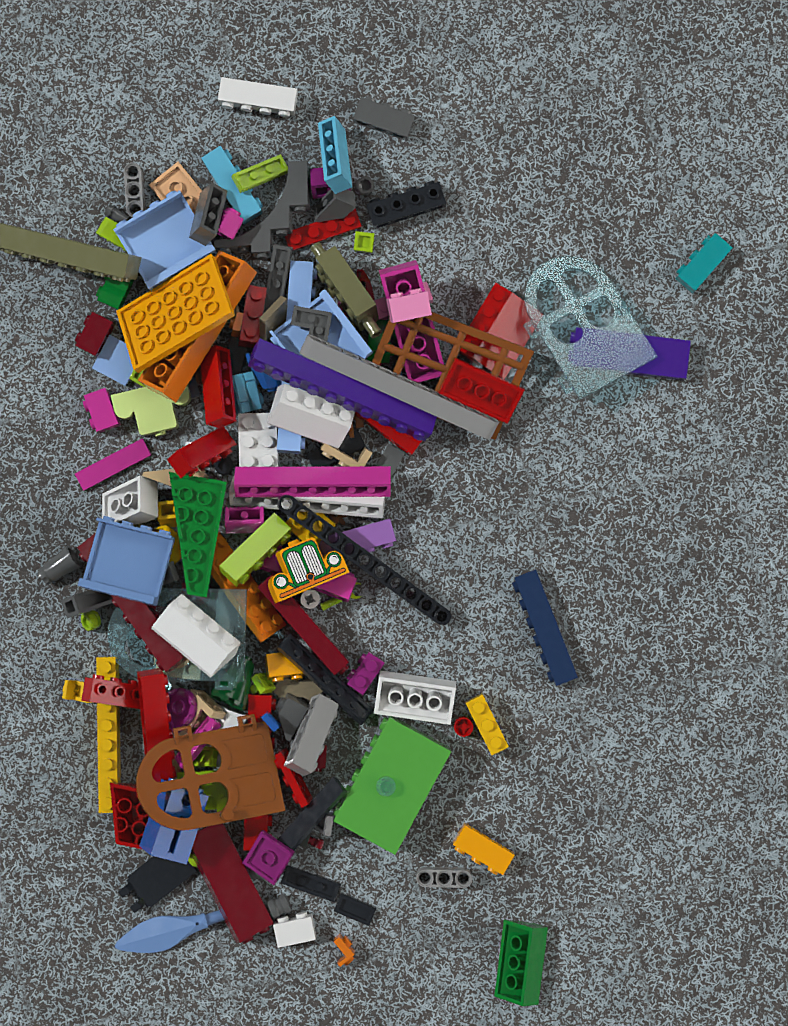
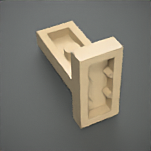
(346, 460)
(205, 707)

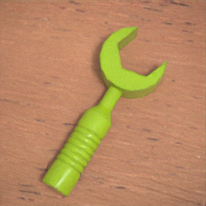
(333, 601)

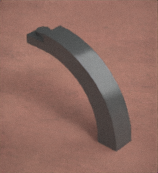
(93, 600)

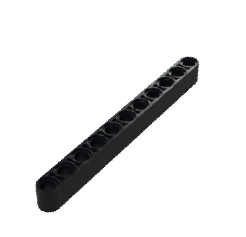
(370, 567)

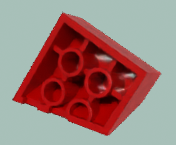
(128, 815)

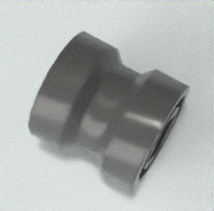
(279, 906)

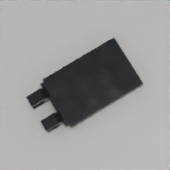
(155, 880)

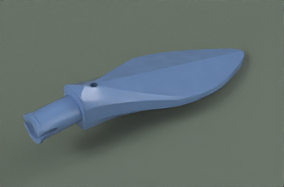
(165, 932)

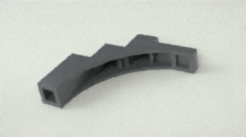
(295, 199)

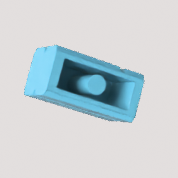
(246, 392)

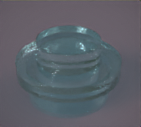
(385, 786)

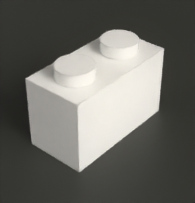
(294, 930)

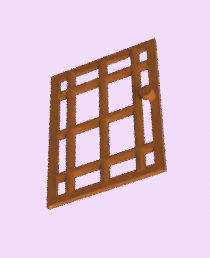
(457, 343)

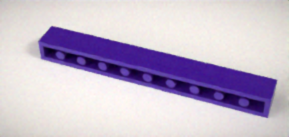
(341, 390)

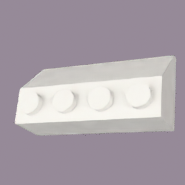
(310, 416)
(196, 635)
(415, 697)

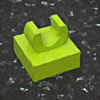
(261, 684)

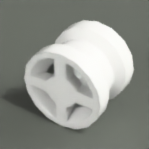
(310, 599)

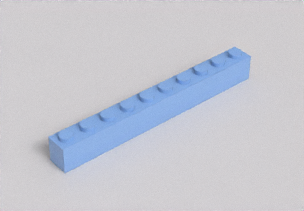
(299, 294)

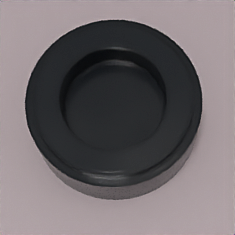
(224, 466)

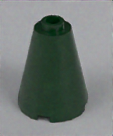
(239, 695)

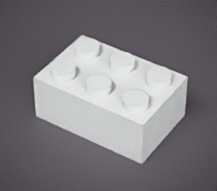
(257, 441)

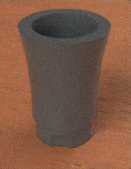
(59, 565)

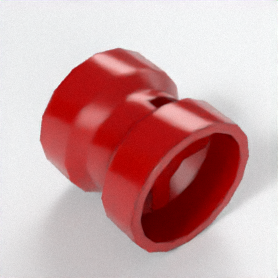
(463, 726)

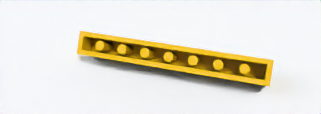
(107, 738)

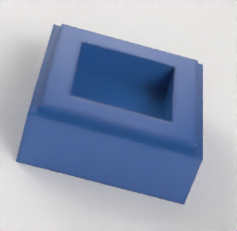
(271, 721)

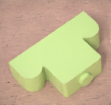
(152, 411)

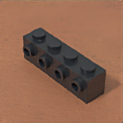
(406, 205)

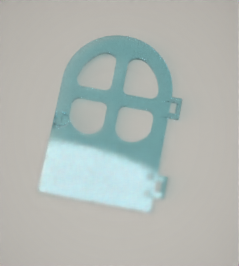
(602, 352)
(222, 605)

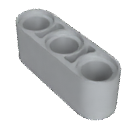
(134, 182)
(452, 882)

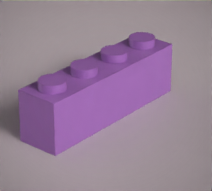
(366, 536)

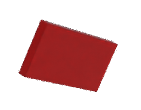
(481, 390)

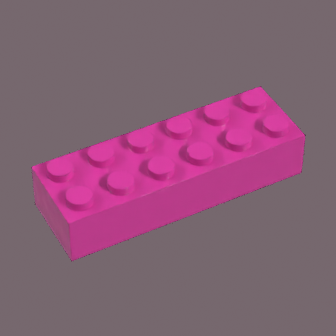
(403, 279)

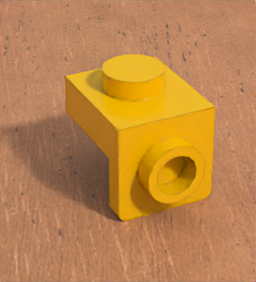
(73, 690)

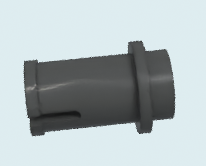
(115, 214)

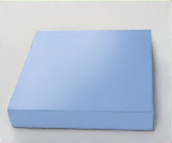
(114, 361)

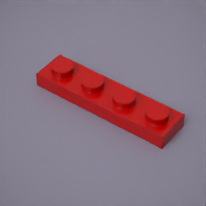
(322, 230)

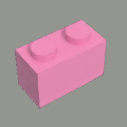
(408, 306)

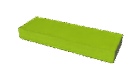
(260, 173)

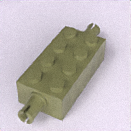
(347, 289)

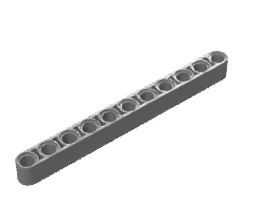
(398, 386)

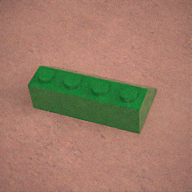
(521, 962)

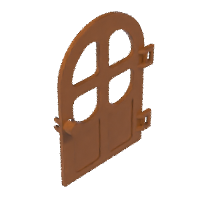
(245, 771)

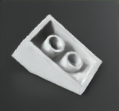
(132, 501)

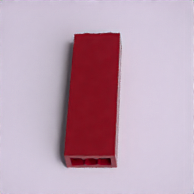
(309, 631)
(230, 883)

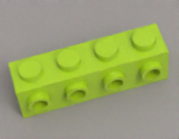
(255, 550)

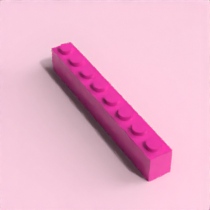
(313, 481)

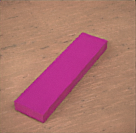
(113, 464)

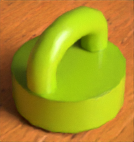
(90, 620)

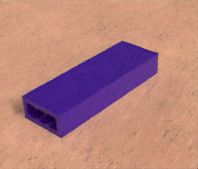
(671, 359)

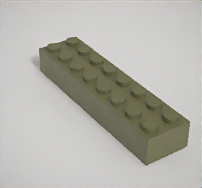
(69, 253)

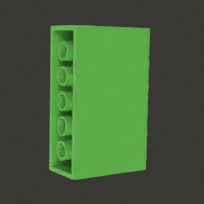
(412, 763)

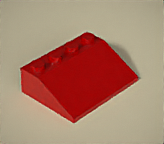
(503, 317)

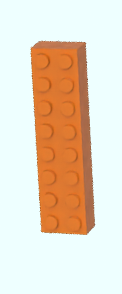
(175, 371)

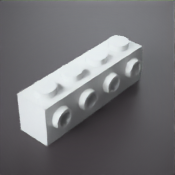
(258, 97)

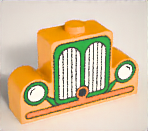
(304, 569)

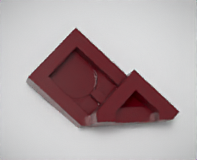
(363, 278)

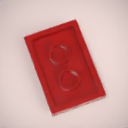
(294, 780)

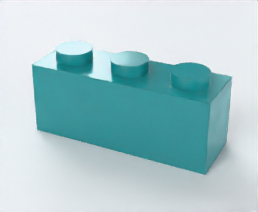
(703, 262)

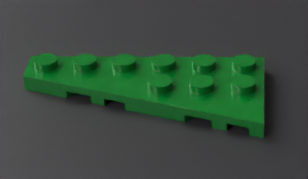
(198, 517)

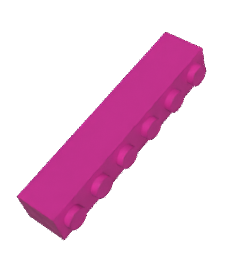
(339, 588)

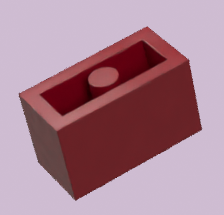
(94, 334)

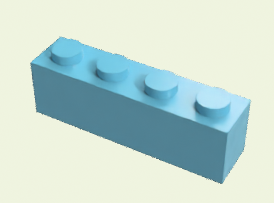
(335, 155)
(221, 169)

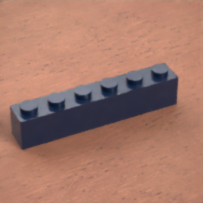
(545, 628)

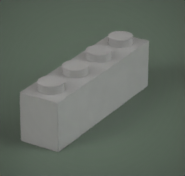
(311, 735)

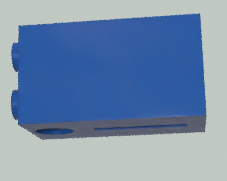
(170, 843)

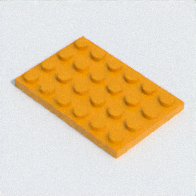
(175, 313)

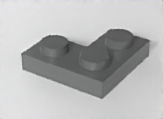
(315, 320)

